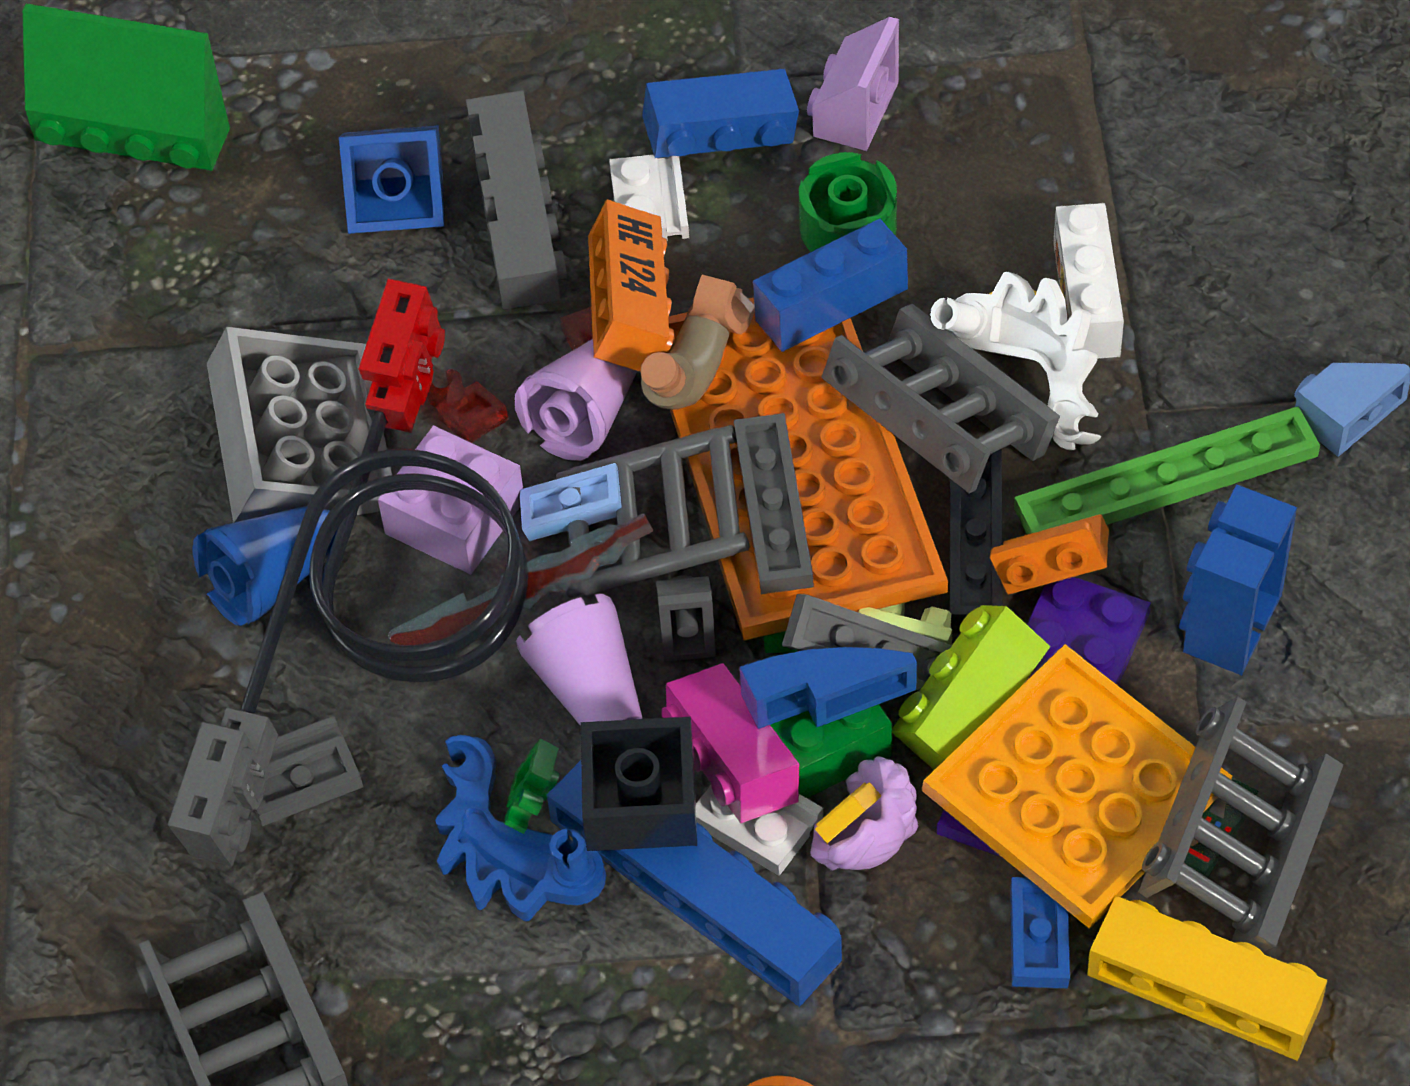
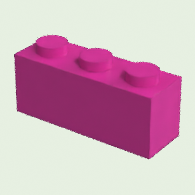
(745, 764)

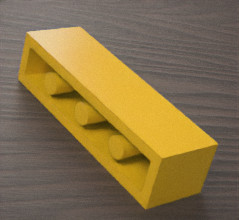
(1207, 976)

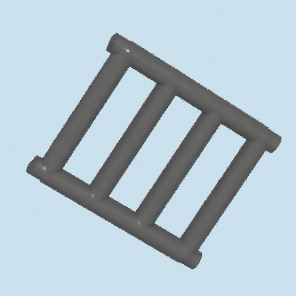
(681, 552)

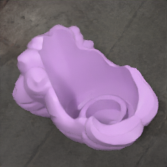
(878, 830)

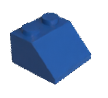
(392, 179)

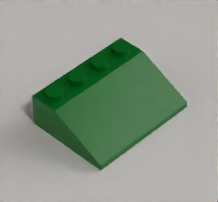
(122, 87)

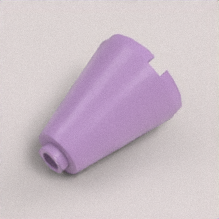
(573, 402)
(583, 660)

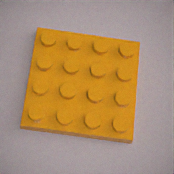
(1068, 783)

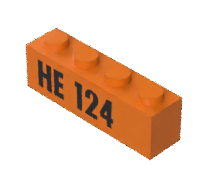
(628, 286)

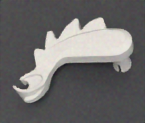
(1032, 328)

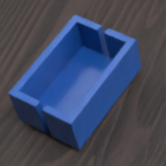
(1236, 578)

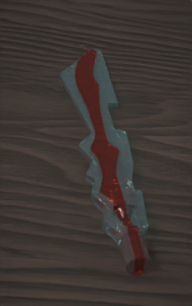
(545, 574)

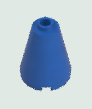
(249, 561)

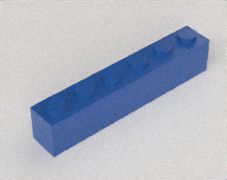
(722, 901)

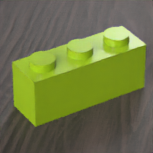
(969, 682)

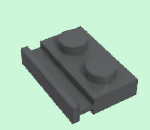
(307, 770)

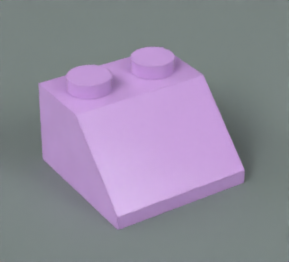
(857, 86)

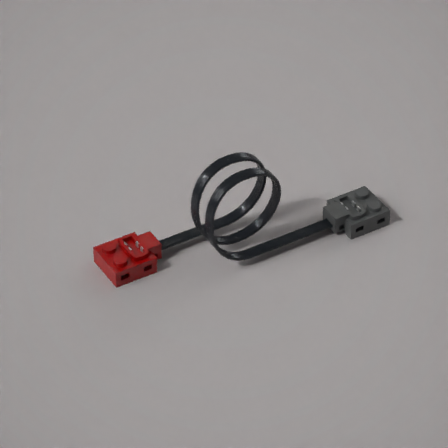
(232, 760)

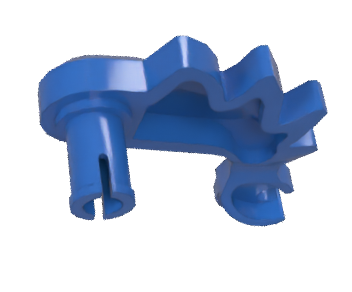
(526, 865)

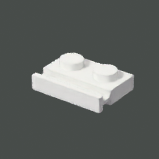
(652, 187)
(768, 839)

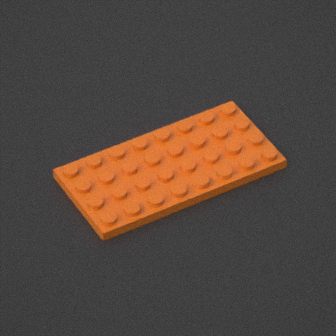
(851, 482)

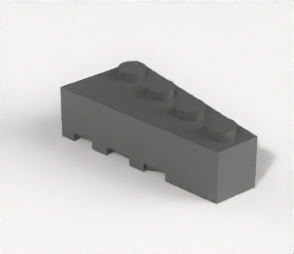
(515, 201)

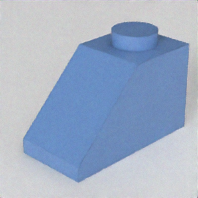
(1350, 400)

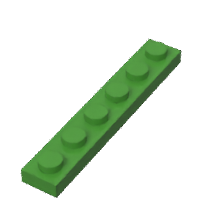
(1172, 473)

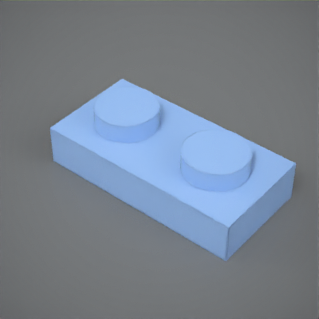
(554, 504)

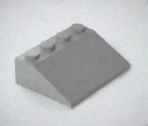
(287, 418)

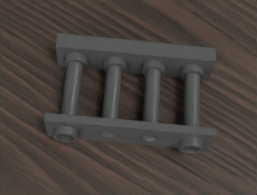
(959, 373)
(1290, 830)
(277, 979)

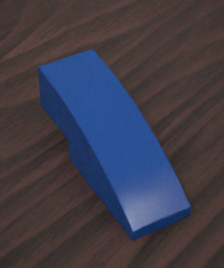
(825, 683)

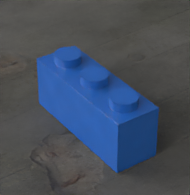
(720, 113)
(830, 284)

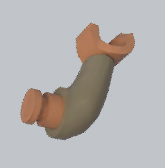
(689, 368)

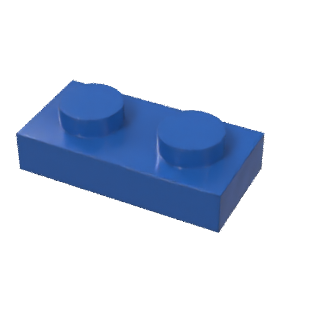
(1038, 937)

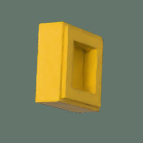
(847, 811)

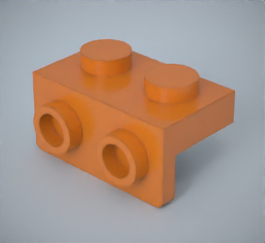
(1052, 554)

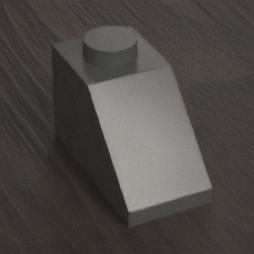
(686, 618)

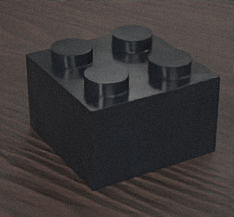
(638, 784)

